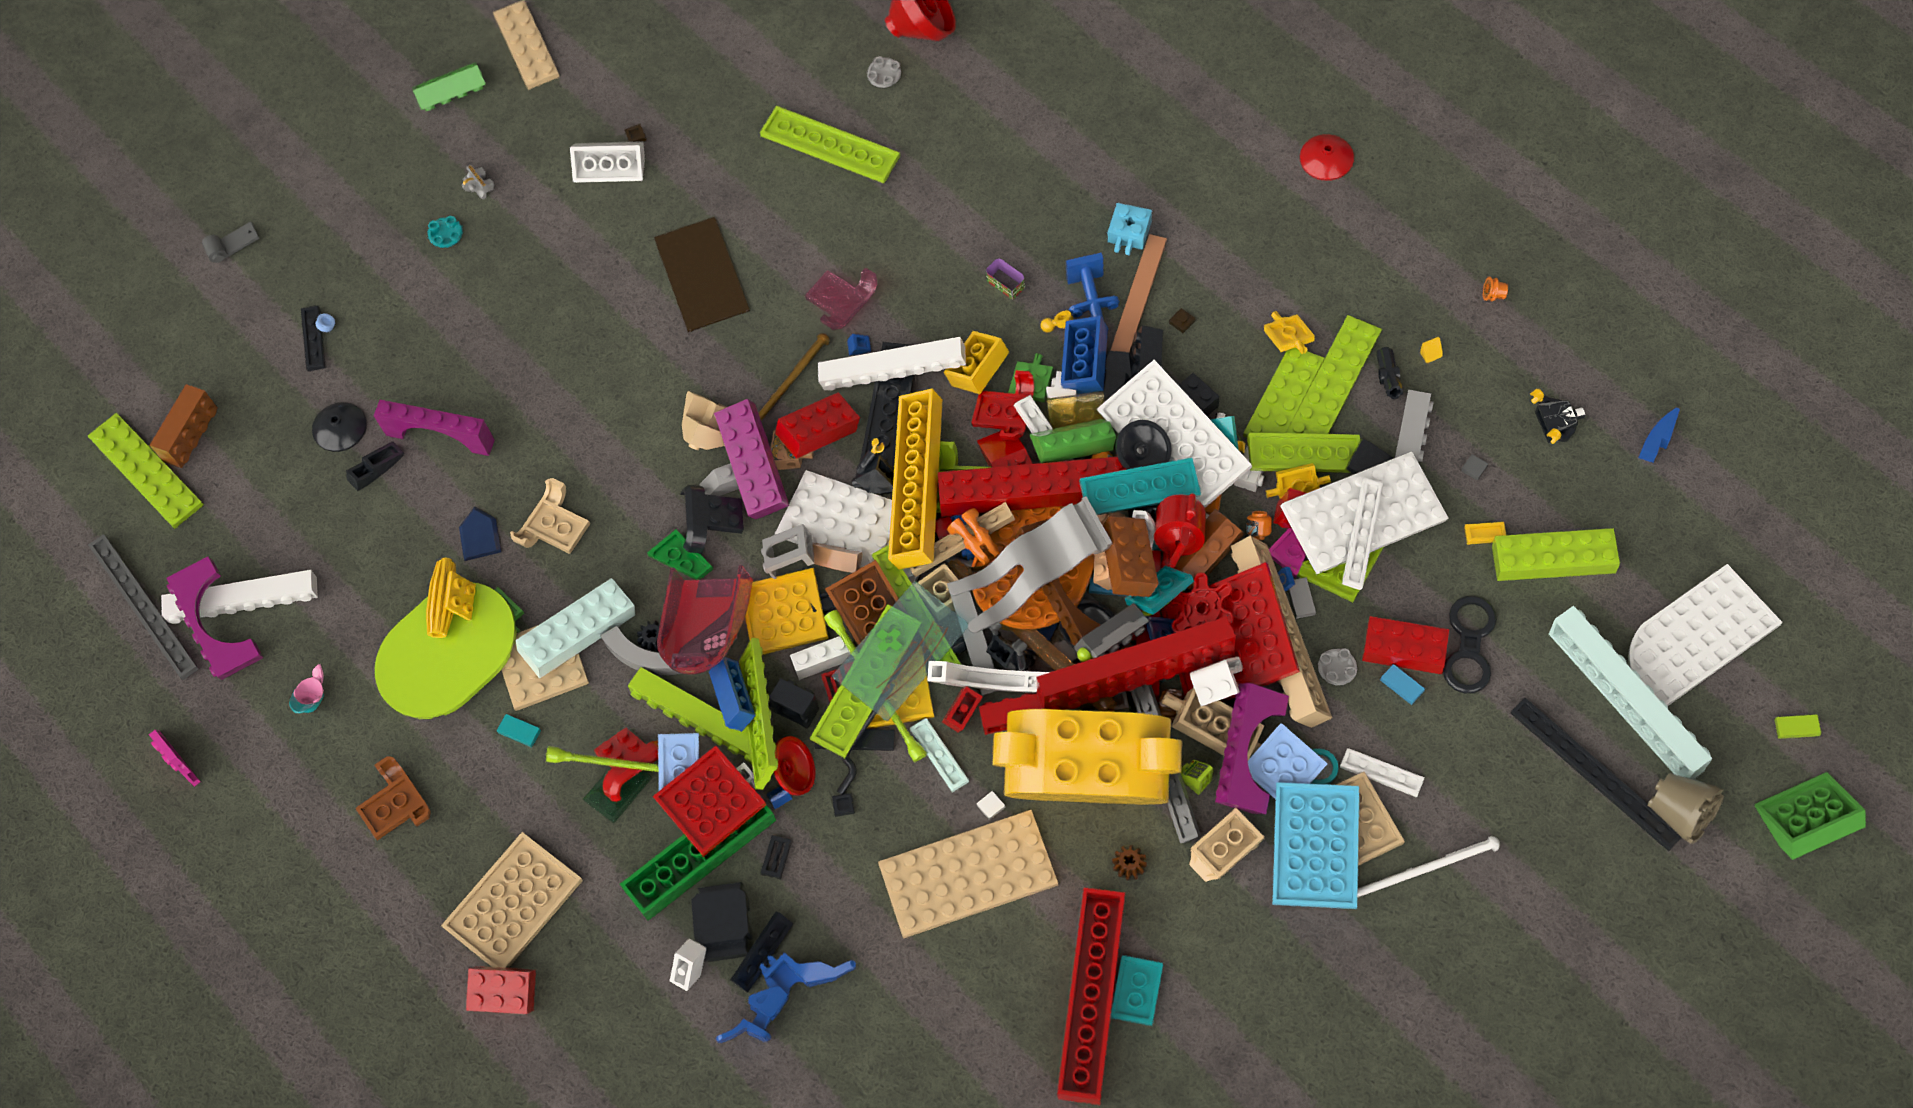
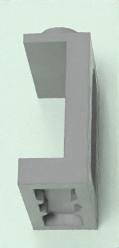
(804, 551)

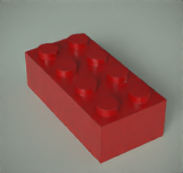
(817, 425)
(1405, 645)

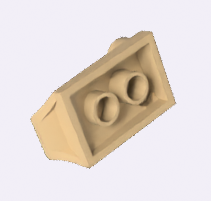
(1224, 846)

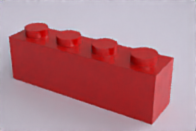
(995, 714)

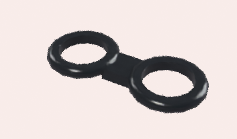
(1469, 644)

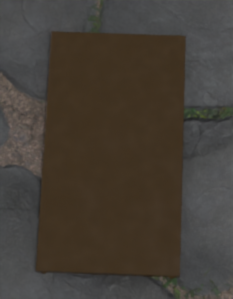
(701, 274)

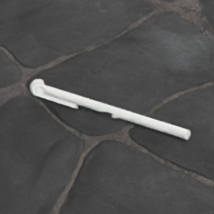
(1492, 843)

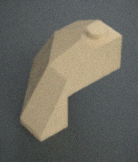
(699, 422)

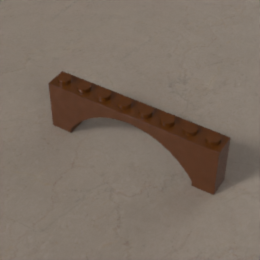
(1071, 618)

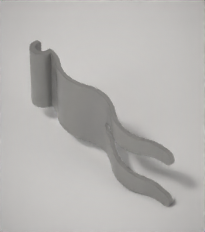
(1045, 556)

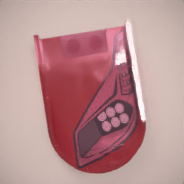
(701, 620)

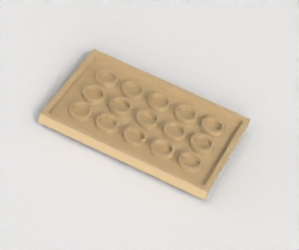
(512, 902)

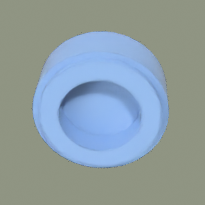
(325, 322)

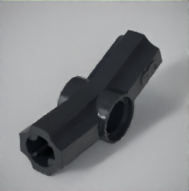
(1389, 373)

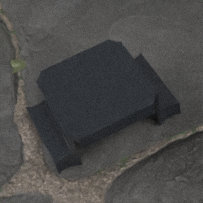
(722, 921)

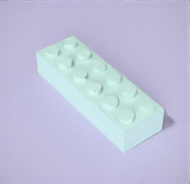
(575, 628)

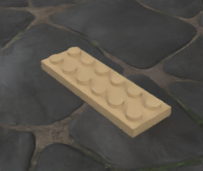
(526, 44)

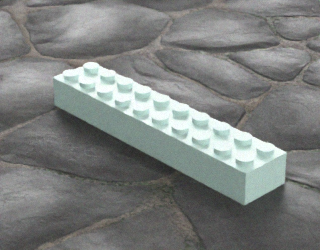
(1629, 694)

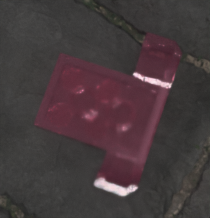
(841, 298)

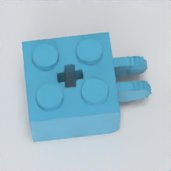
(1129, 227)

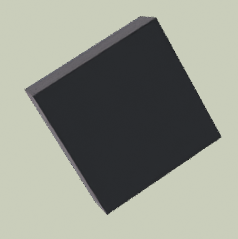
(843, 804)

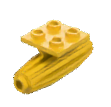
(447, 595)

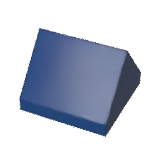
(778, 797)

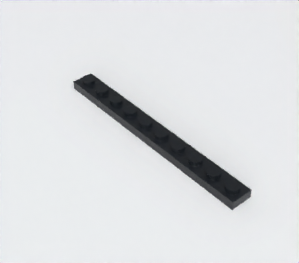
(1595, 773)

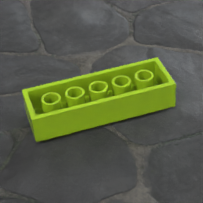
(1555, 554)

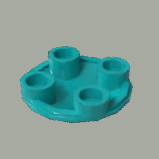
(445, 232)

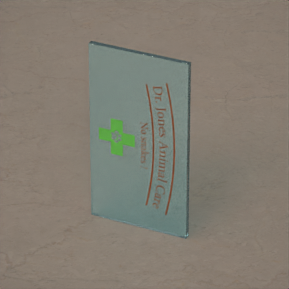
(899, 649)

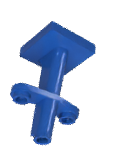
(1085, 270)

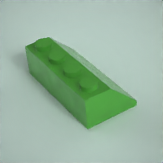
(448, 86)
(1074, 441)

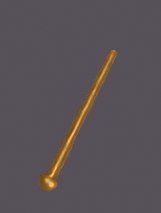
(822, 339)

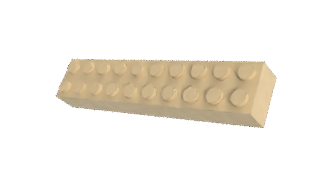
(1303, 688)

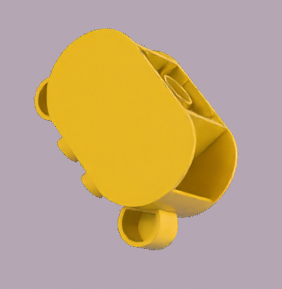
(1087, 756)

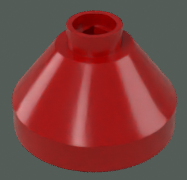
(921, 19)

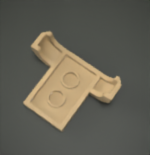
(552, 522)

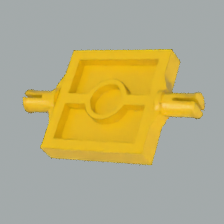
(1289, 332)
(1298, 478)

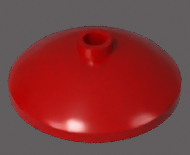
(1323, 163)
(795, 766)

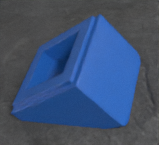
(858, 344)

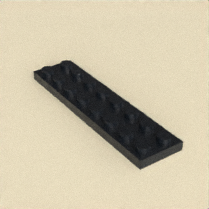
(884, 412)

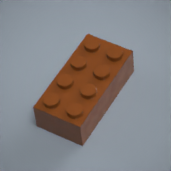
(183, 426)
(1130, 557)

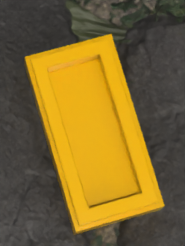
(1484, 532)

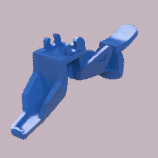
(779, 980)

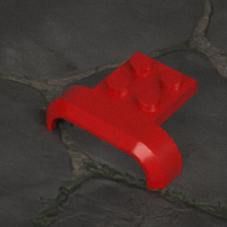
(998, 411)
(624, 747)

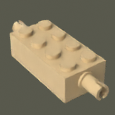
(1206, 723)

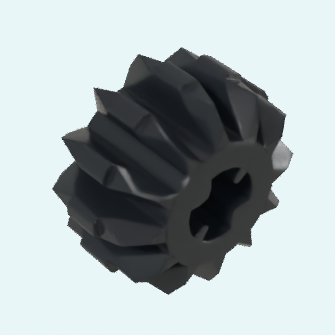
(645, 636)

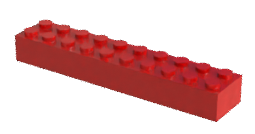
(1019, 485)
(1136, 666)
(1091, 996)

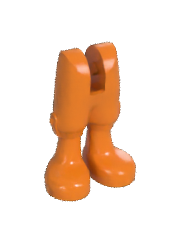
(976, 543)

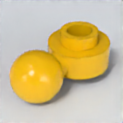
(1059, 320)

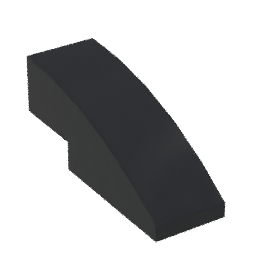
(374, 465)

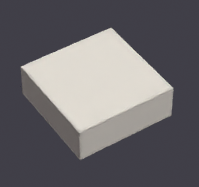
(991, 805)

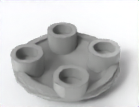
(884, 72)
(1337, 666)

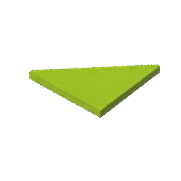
(1332, 579)

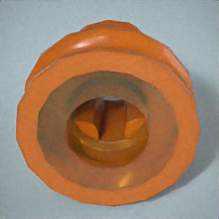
(1494, 289)

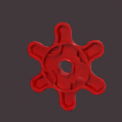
(1200, 595)

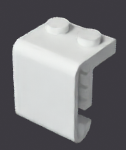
(1216, 680)

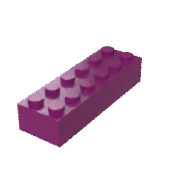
(751, 459)

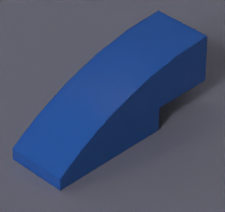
(1659, 436)

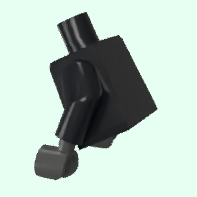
(1009, 653)

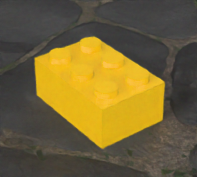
(983, 358)

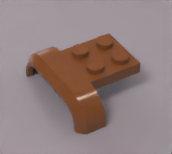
(393, 803)

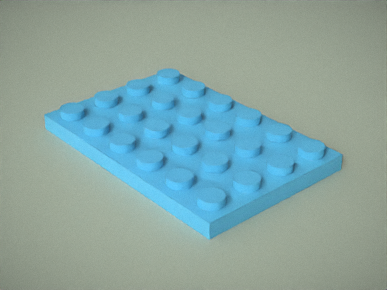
(1316, 845)

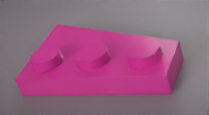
(1288, 552)

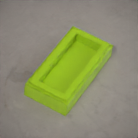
(1797, 726)

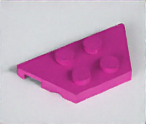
(171, 757)

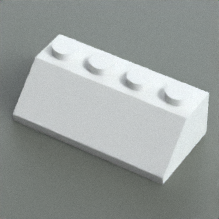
(607, 161)

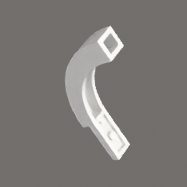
(982, 678)

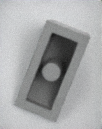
(720, 481)

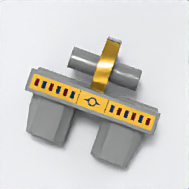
(474, 182)

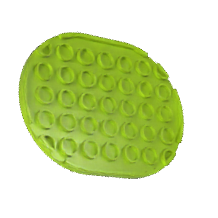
(439, 675)

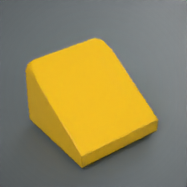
(1431, 350)

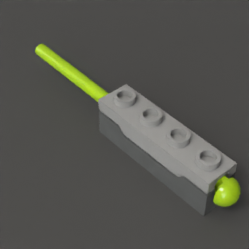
(1113, 633)

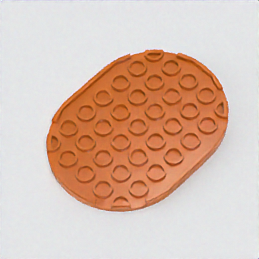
(1037, 610)

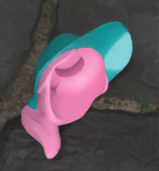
(308, 693)

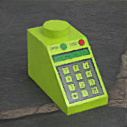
(1197, 775)

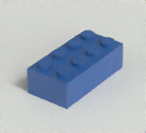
(1084, 355)

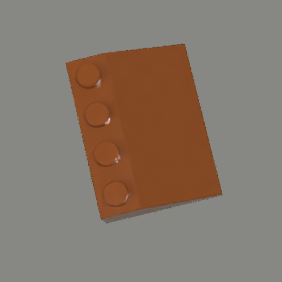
(862, 599)

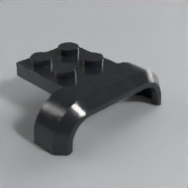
(709, 513)

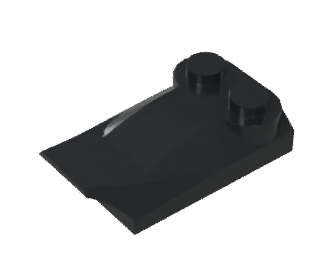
(1117, 372)

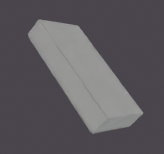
(1302, 599)

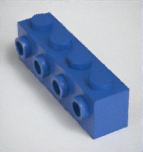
(732, 694)

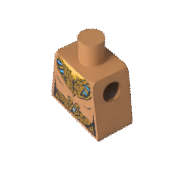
(783, 457)

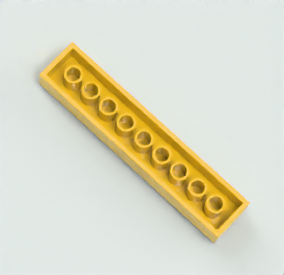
(915, 479)

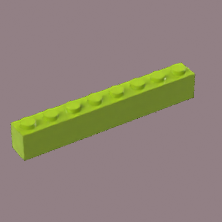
(689, 711)

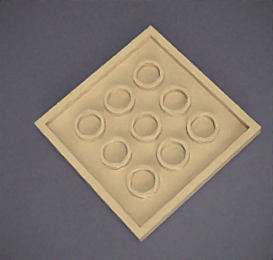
(528, 689)
(1375, 827)

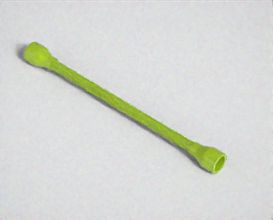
(915, 749)
(557, 755)

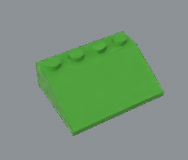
(1811, 815)

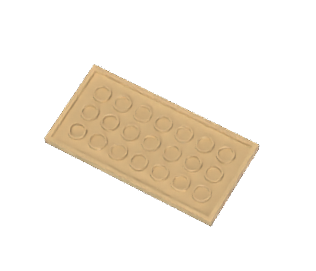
(967, 873)

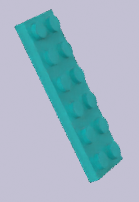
(1140, 486)

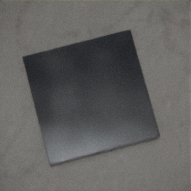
(1366, 456)

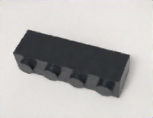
(1147, 348)

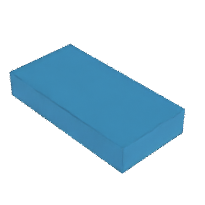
(1402, 684)

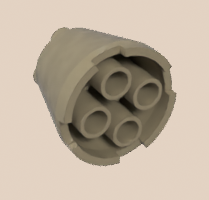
(1686, 805)

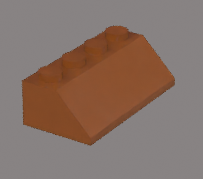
(1219, 536)

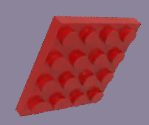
(709, 800)

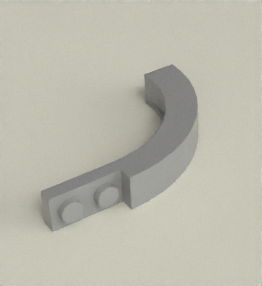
(635, 656)

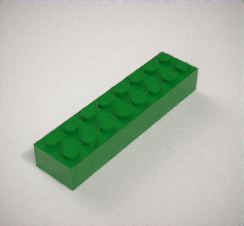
(683, 866)

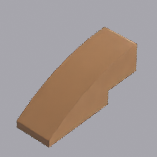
(837, 557)

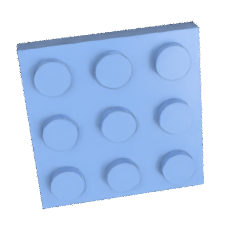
(1284, 760)

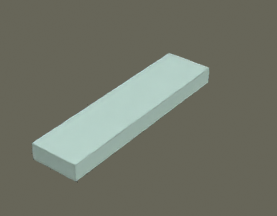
(939, 755)

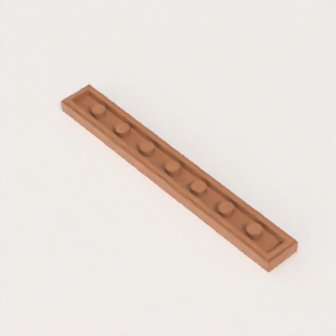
(1139, 293)

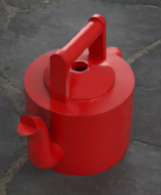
(1179, 527)

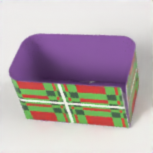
(1011, 272)

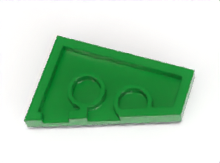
(671, 553)

